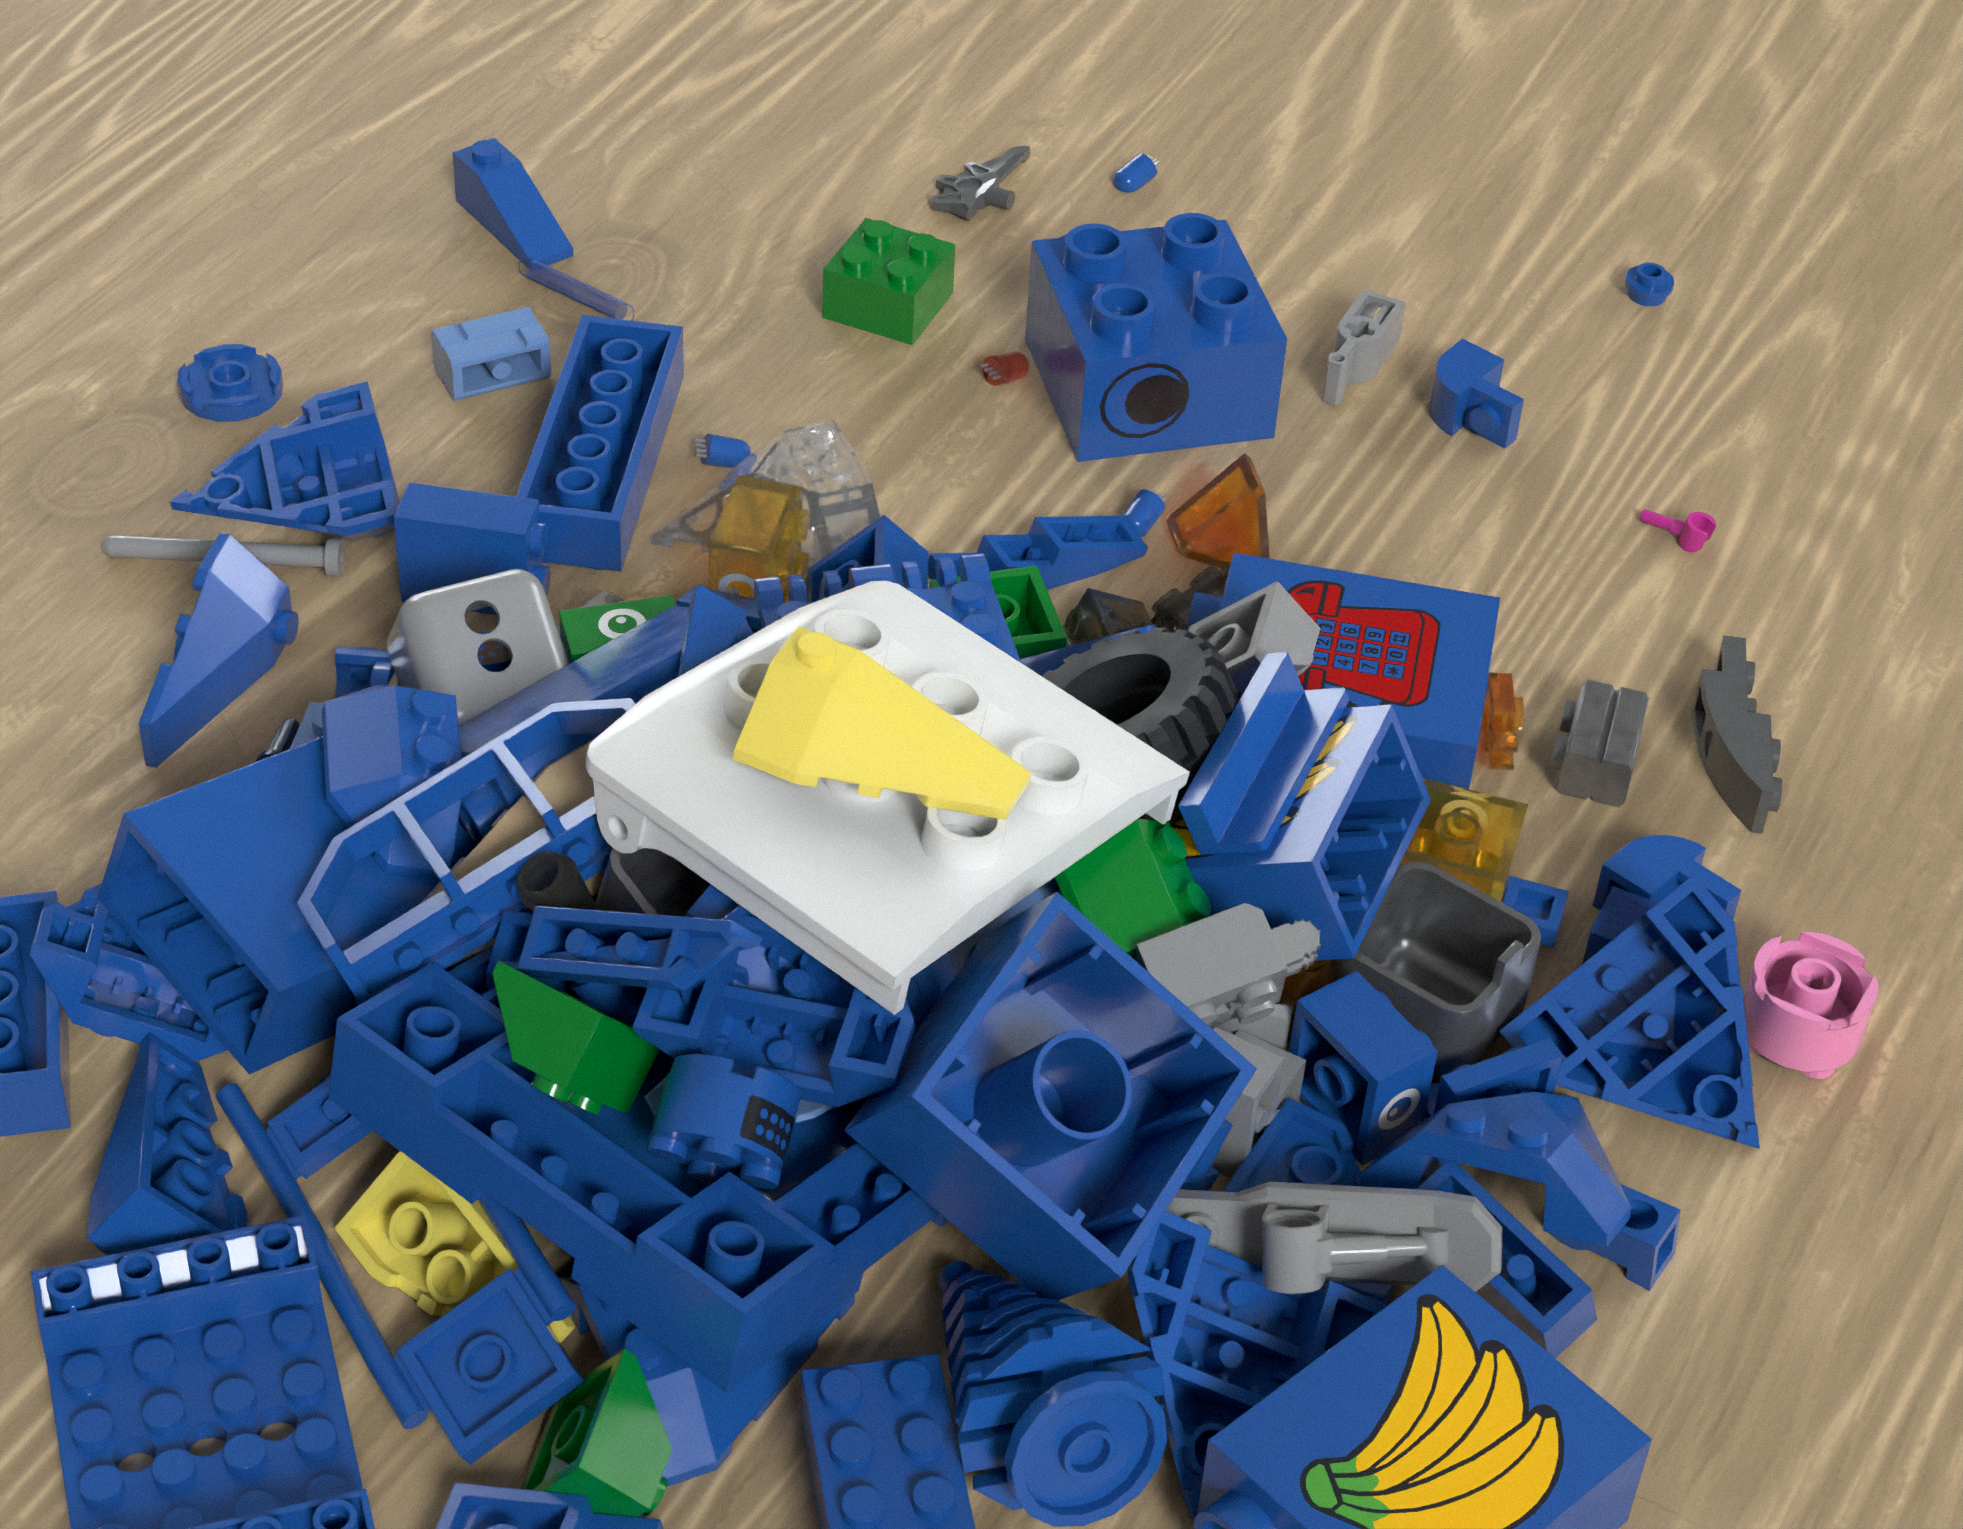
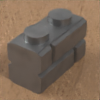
(1601, 742)

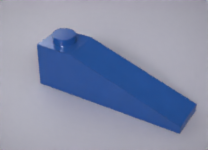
(161, 1164)

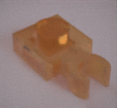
(1500, 718)

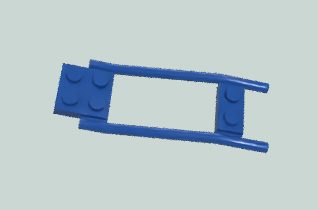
(480, 1364)

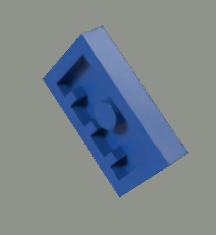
(1513, 1072)

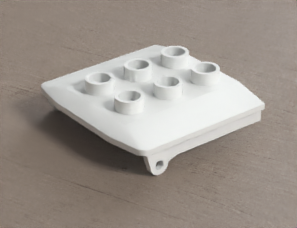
(856, 876)

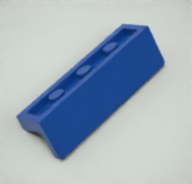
(1260, 760)

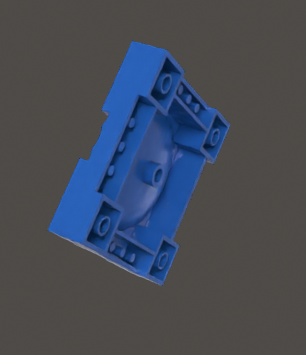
(700, 1268)

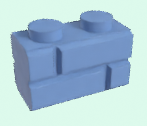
(491, 353)

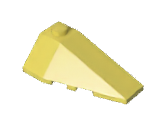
(855, 722)

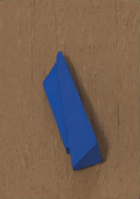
(616, 946)

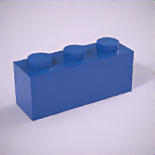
(1533, 1284)

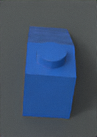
(507, 203)

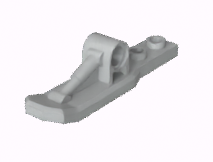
(1348, 1233)

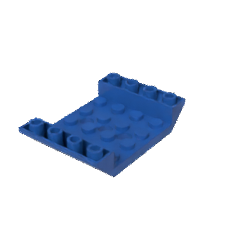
(192, 1348)

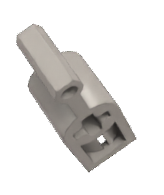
(1363, 343)

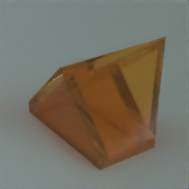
(1224, 518)

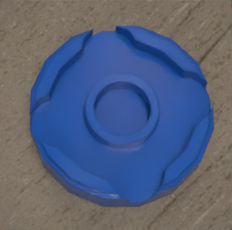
(230, 383)

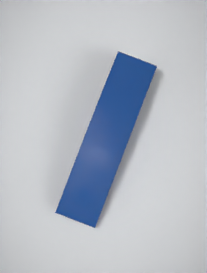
(1060, 547)

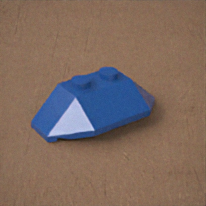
(383, 747)

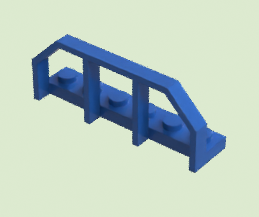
(473, 907)

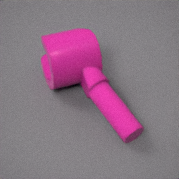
(1690, 533)

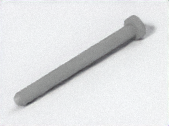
(330, 556)

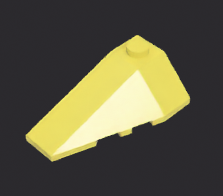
(426, 1240)

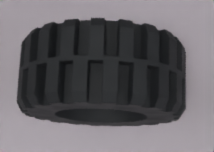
(1159, 689)

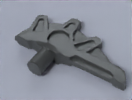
(979, 185)

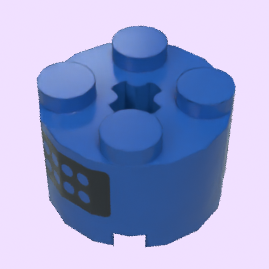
(724, 1121)

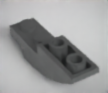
(1735, 739)

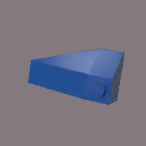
(220, 649)

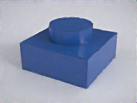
(1539, 903)

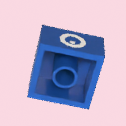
(1362, 1063)

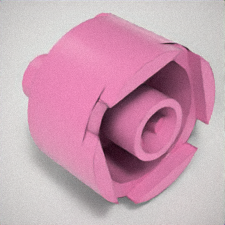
(1808, 1003)

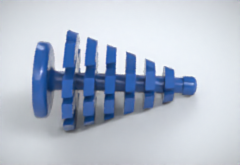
(1048, 1400)

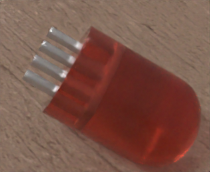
(1005, 368)

